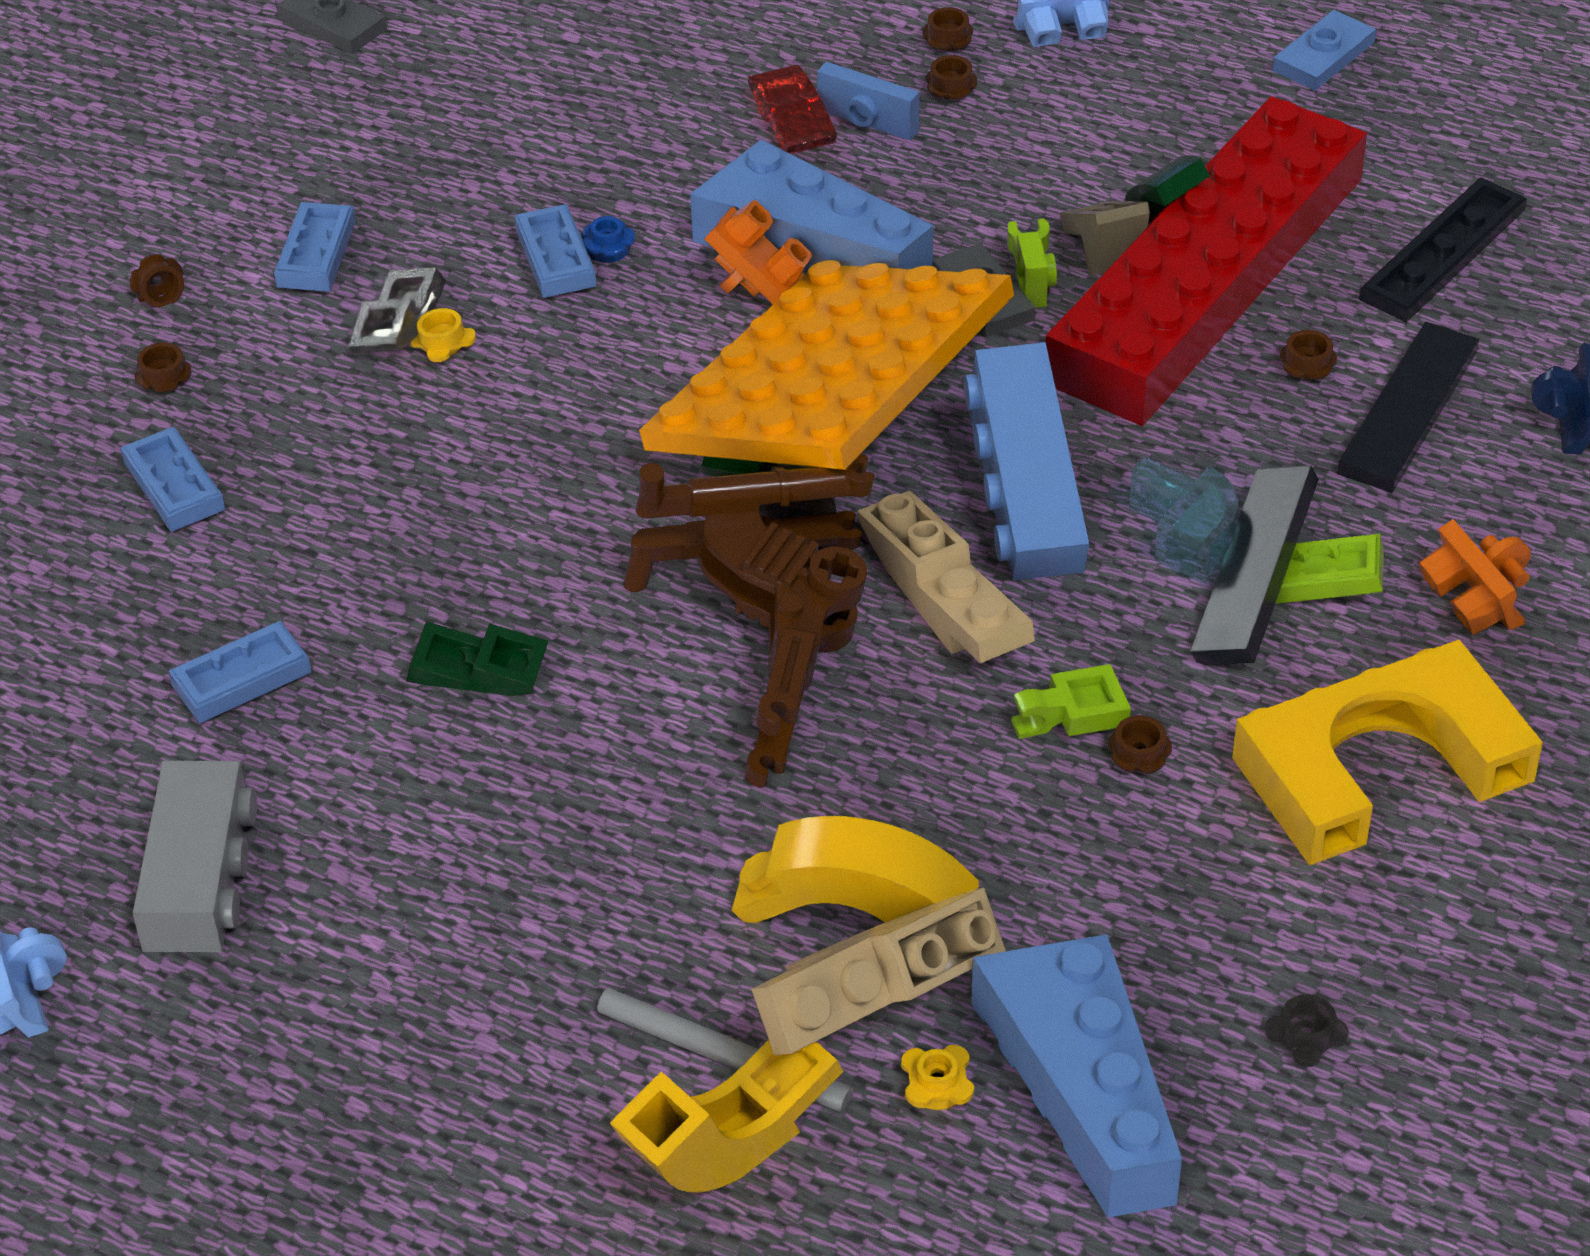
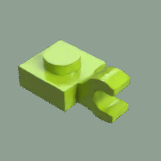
(1033, 267)
(1079, 699)

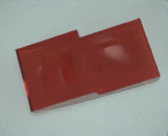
(793, 109)

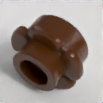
(948, 29)
(951, 77)
(170, 284)
(1308, 355)
(161, 367)
(1140, 732)

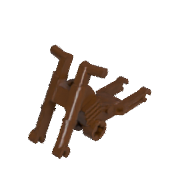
(767, 570)

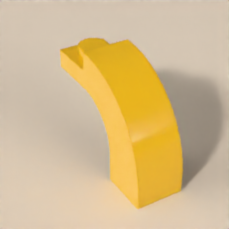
(849, 865)
(730, 1129)

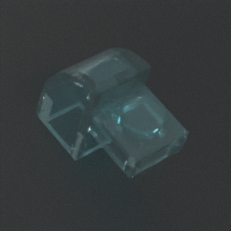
(1191, 514)

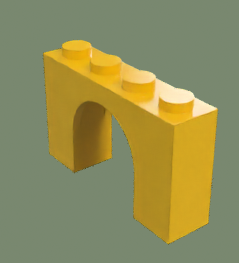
(1431, 696)

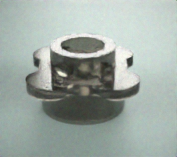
(1311, 1013)

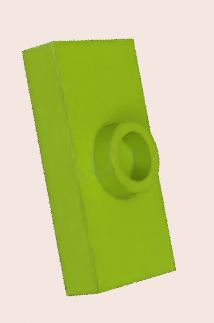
(1334, 569)

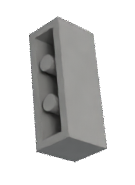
(194, 856)

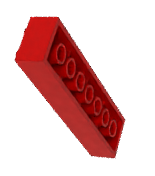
(1204, 260)

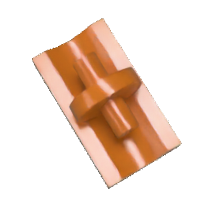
(752, 257)
(1488, 575)

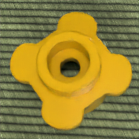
(442, 334)
(937, 1092)

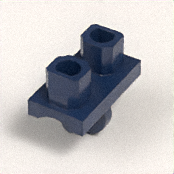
(1567, 397)

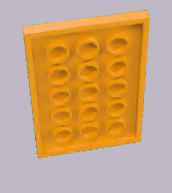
(828, 364)

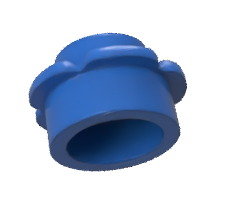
(607, 239)

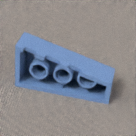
(815, 208)
(1026, 462)
(1082, 1056)

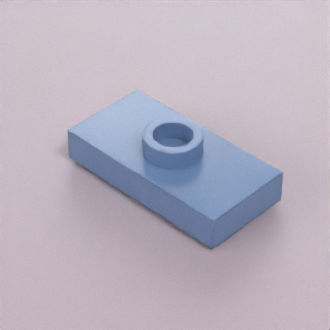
(1324, 50)
(869, 100)
(315, 246)
(555, 250)
(172, 479)
(239, 671)

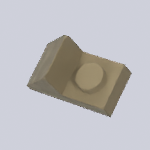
(1106, 230)

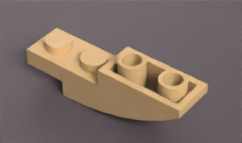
(938, 579)
(876, 969)

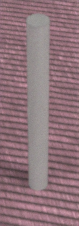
(698, 1039)

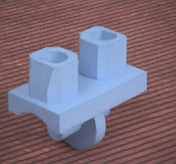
(1043, 19)
(25, 967)

